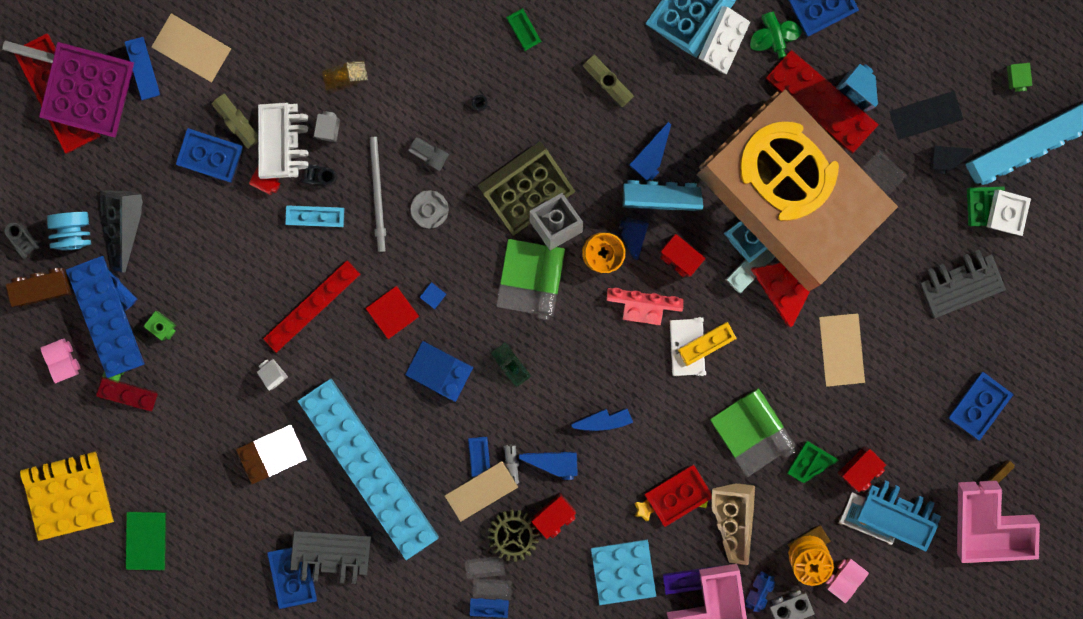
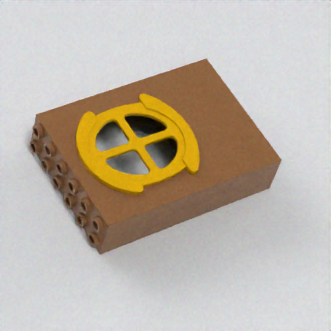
(806, 234)

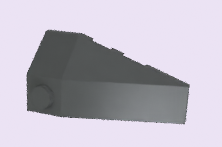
(123, 216)

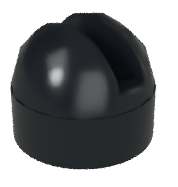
(478, 99)

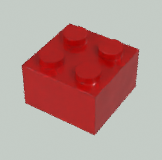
(681, 255)
(862, 469)
(554, 516)

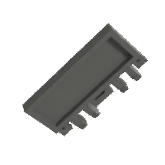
(962, 287)
(330, 551)

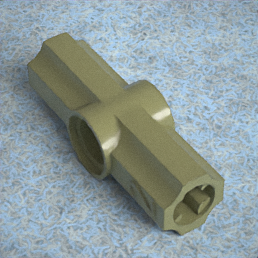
(599, 71)
(236, 121)

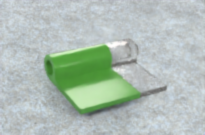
(530, 278)
(753, 432)

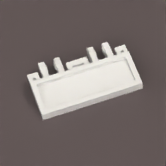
(277, 139)

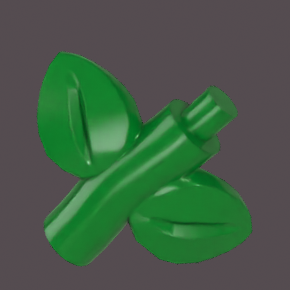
(775, 35)

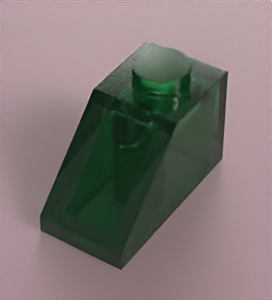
(510, 364)

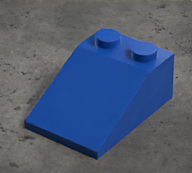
(439, 371)

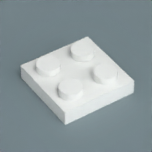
(1008, 212)

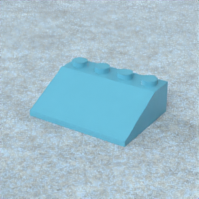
(687, 21)
(662, 197)

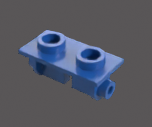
(758, 599)

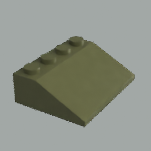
(524, 186)

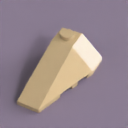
(734, 515)

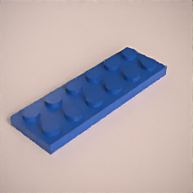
(105, 316)

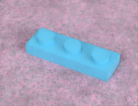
(315, 216)

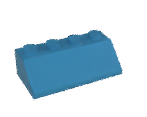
(860, 87)

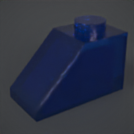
(633, 235)

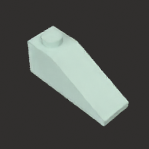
(743, 276)

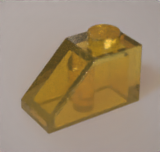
(345, 74)

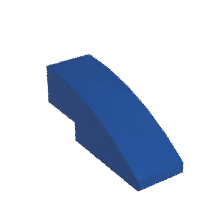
(603, 421)

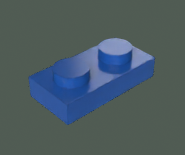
(489, 608)

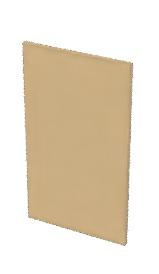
(191, 47)
(842, 349)

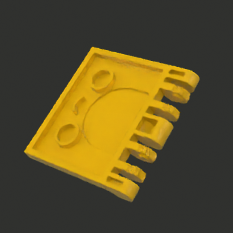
(67, 500)

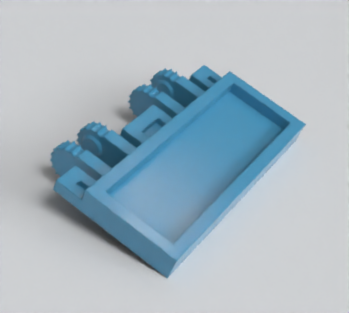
(899, 519)

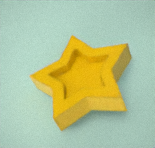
(643, 510)

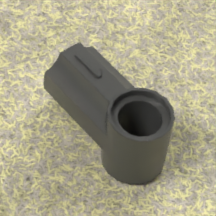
(432, 155)

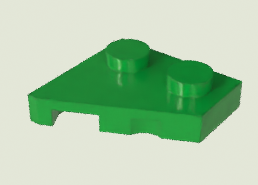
(979, 204)
(810, 462)

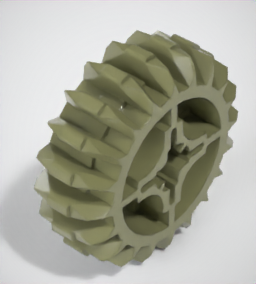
(503, 522)

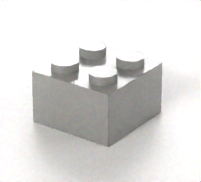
(556, 221)

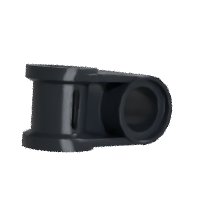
(314, 175)

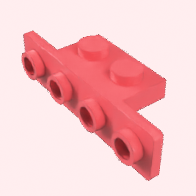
(644, 306)

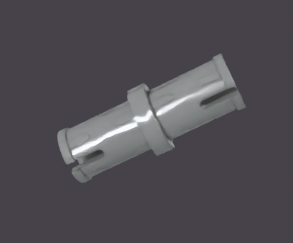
(511, 461)

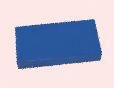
(479, 455)

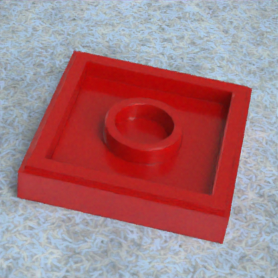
(392, 312)

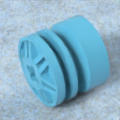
(68, 230)

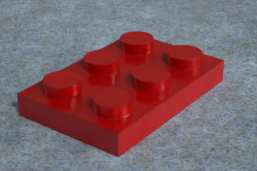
(679, 495)

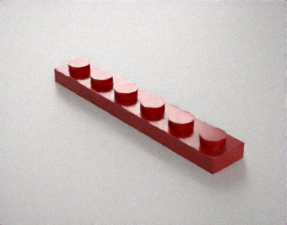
(311, 306)

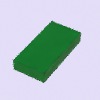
(523, 29)

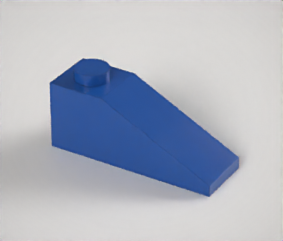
(142, 68)
(650, 158)
(557, 463)

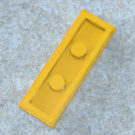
(706, 343)

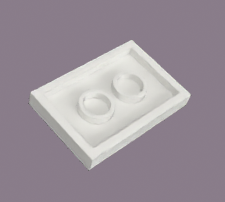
(724, 40)

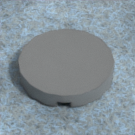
(427, 214)

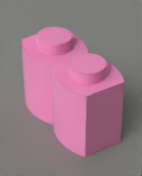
(60, 360)
(846, 580)

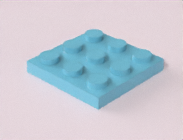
(623, 572)

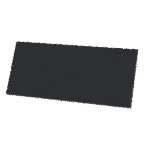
(926, 115)

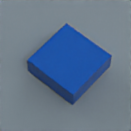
(433, 295)

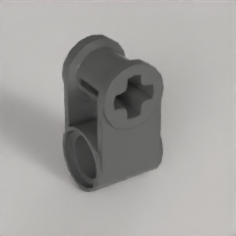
(22, 240)

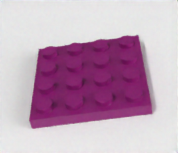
(86, 89)

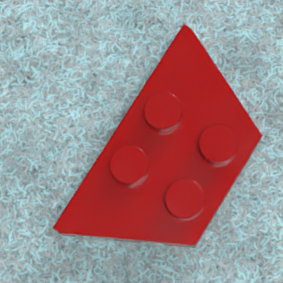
(782, 289)

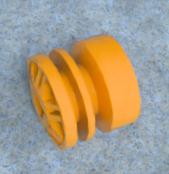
(611, 260)
(809, 551)

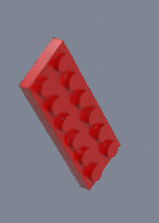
(37, 74)
(823, 101)

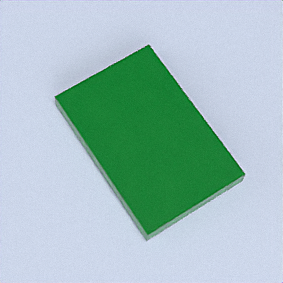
(145, 540)

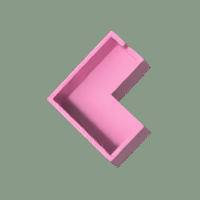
(986, 534)
(721, 596)

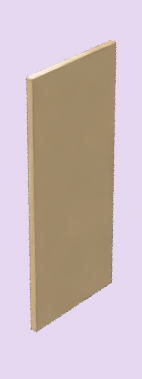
(481, 491)

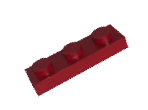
(126, 394)

